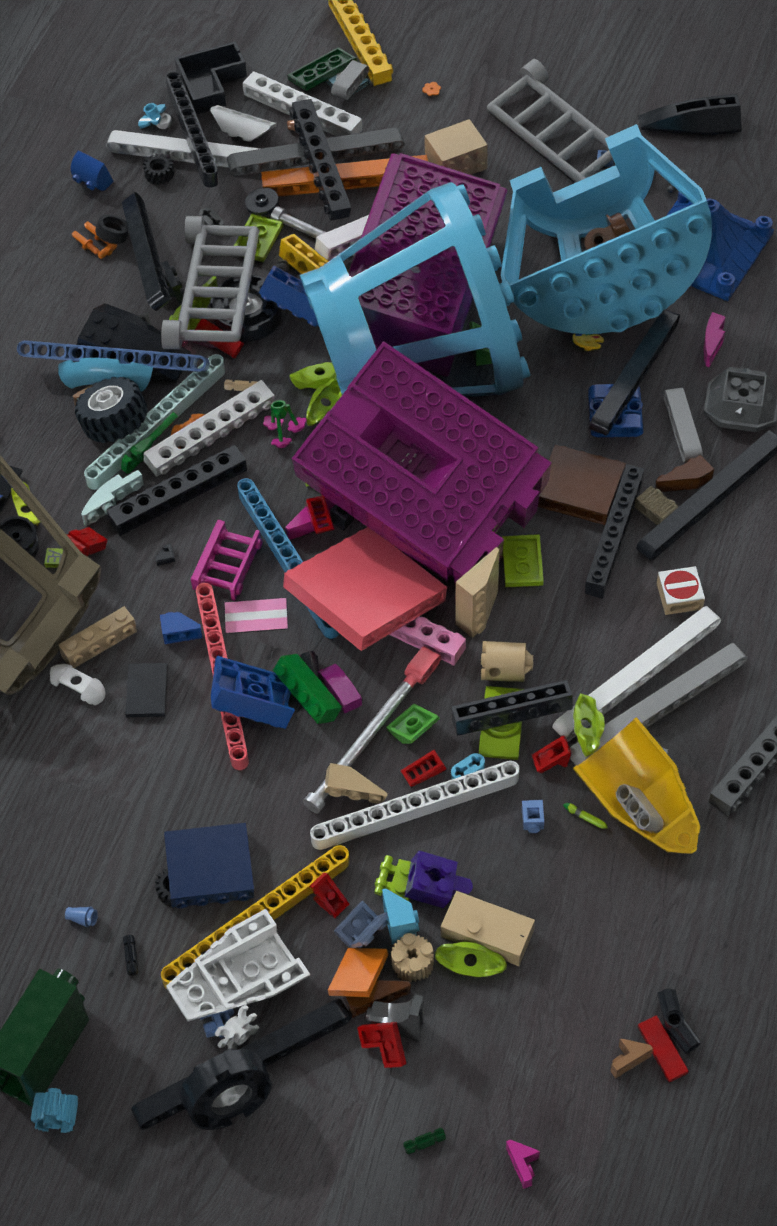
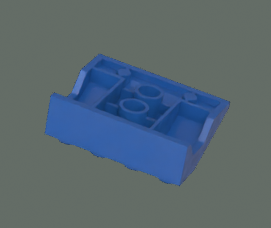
(288, 294)
(250, 693)

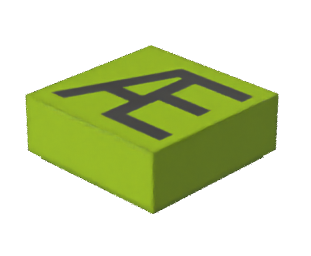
(53, 557)

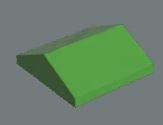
(412, 724)

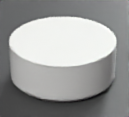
(165, 122)

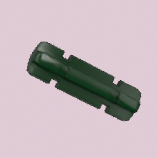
(424, 1140)

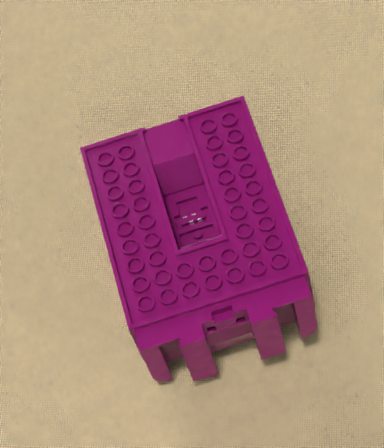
(422, 465)

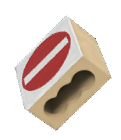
(680, 590)

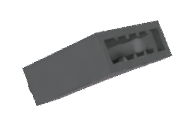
(407, 1015)

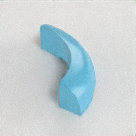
(94, 370)

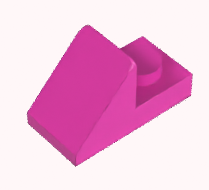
(520, 1156)

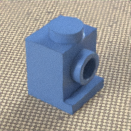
(533, 815)

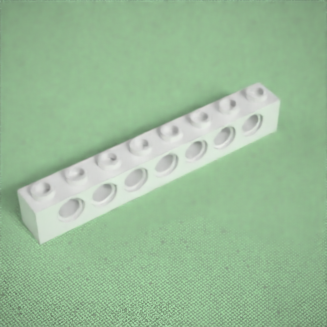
(281, 97)
(154, 456)

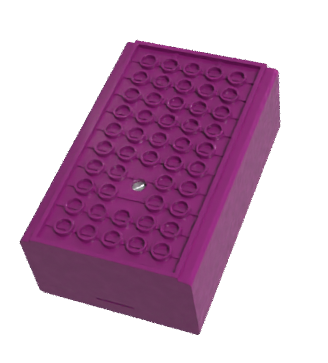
(435, 294)

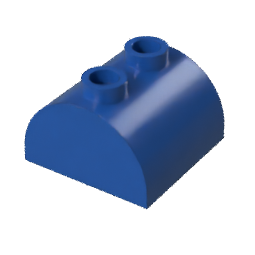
(90, 171)

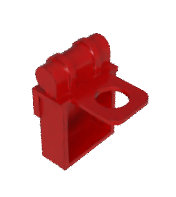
(87, 540)

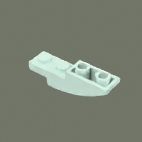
(108, 494)

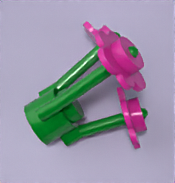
(278, 413)

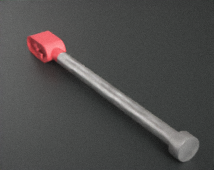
(417, 671)

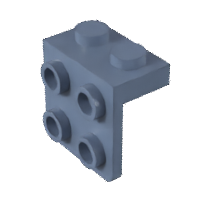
(360, 926)

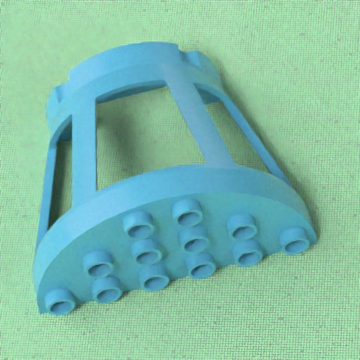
(619, 279)
(345, 328)

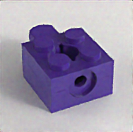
(435, 888)

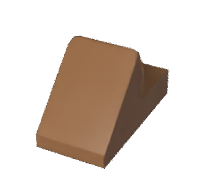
(634, 1054)

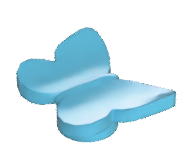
(152, 115)

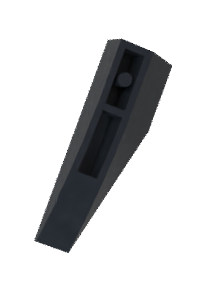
(696, 116)

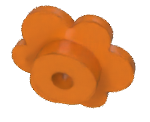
(431, 89)

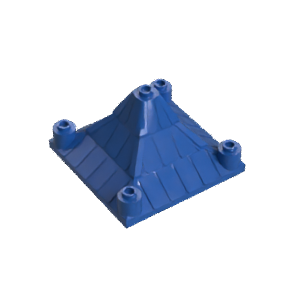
(732, 248)

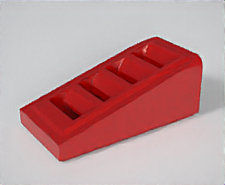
(316, 501)
(426, 759)

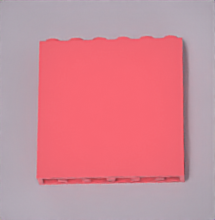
(364, 588)

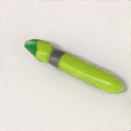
(585, 815)

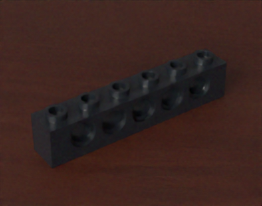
(512, 707)

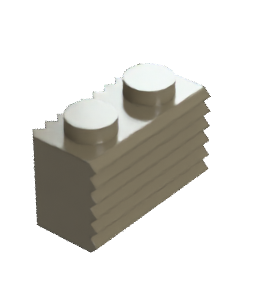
(655, 505)

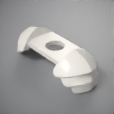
(90, 688)

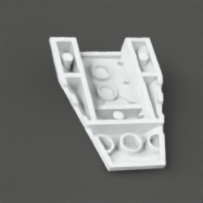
(237, 970)

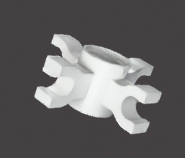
(237, 1029)

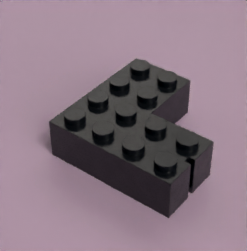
(206, 70)

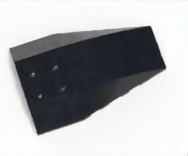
(124, 330)

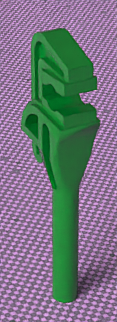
(137, 451)

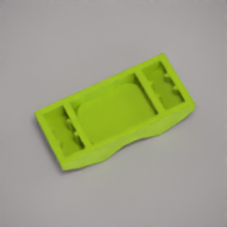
(503, 740)

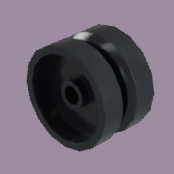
(22, 532)

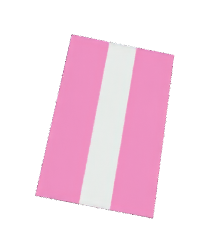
(256, 615)

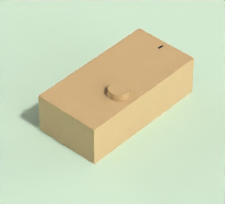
(489, 926)

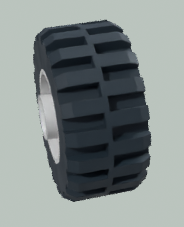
(111, 409)

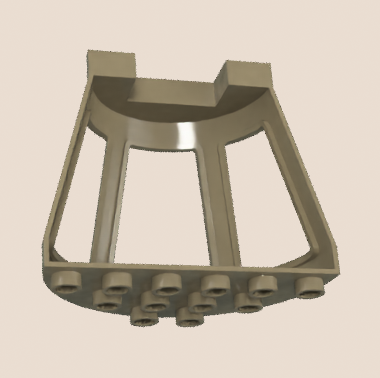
(62, 601)

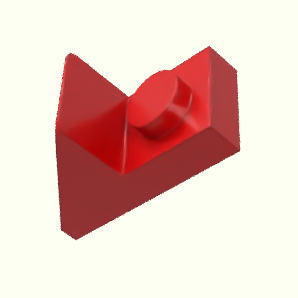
(552, 754)
(328, 895)

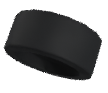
(109, 235)

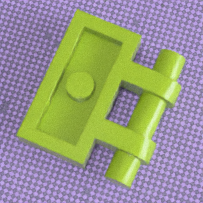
(400, 877)

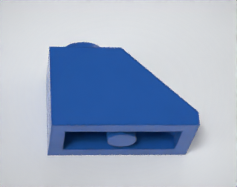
(179, 628)

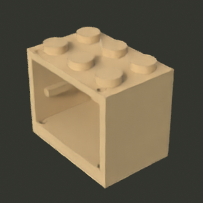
(457, 148)

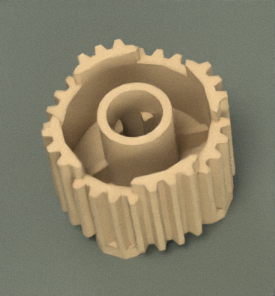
(422, 957)

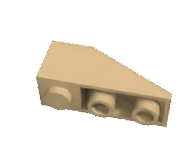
(348, 782)

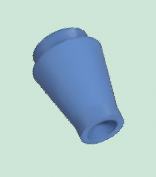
(82, 915)

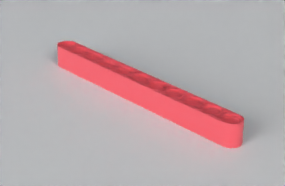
(214, 634)

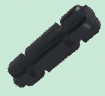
(130, 955)

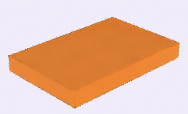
(358, 972)

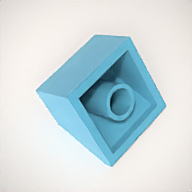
(401, 916)

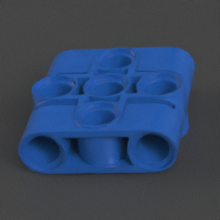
(630, 421)

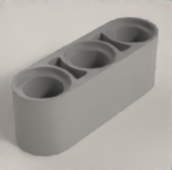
(350, 79)
(639, 808)

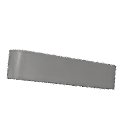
(682, 424)

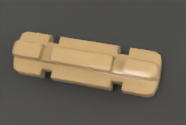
(238, 385)

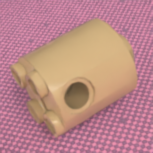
(505, 661)

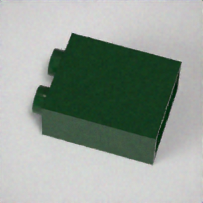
(40, 1034)

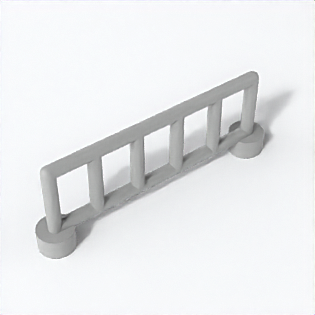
(535, 76)
(196, 231)

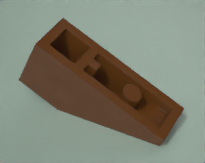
(382, 992)

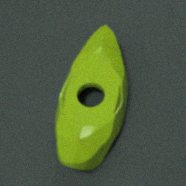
(308, 379)
(316, 410)
(588, 738)
(453, 957)

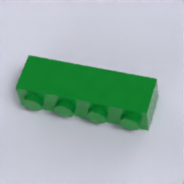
(307, 688)

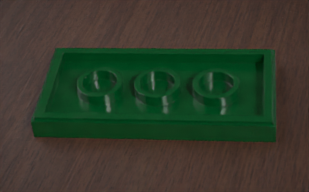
(321, 69)

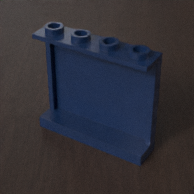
(209, 865)

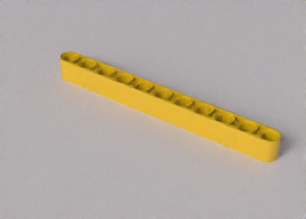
(277, 896)

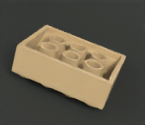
(477, 594)

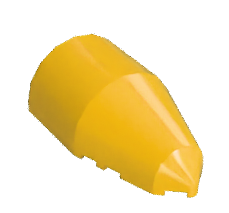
(639, 761)

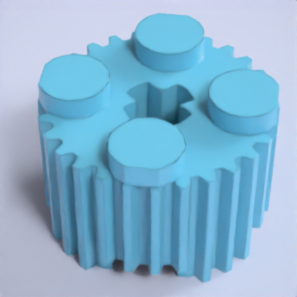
(54, 1110)

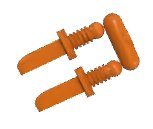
(88, 244)

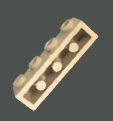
(98, 637)

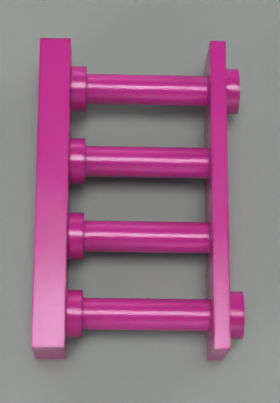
(214, 548)

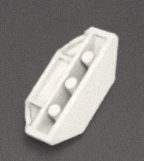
(241, 124)

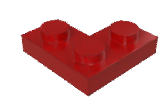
(387, 1038)

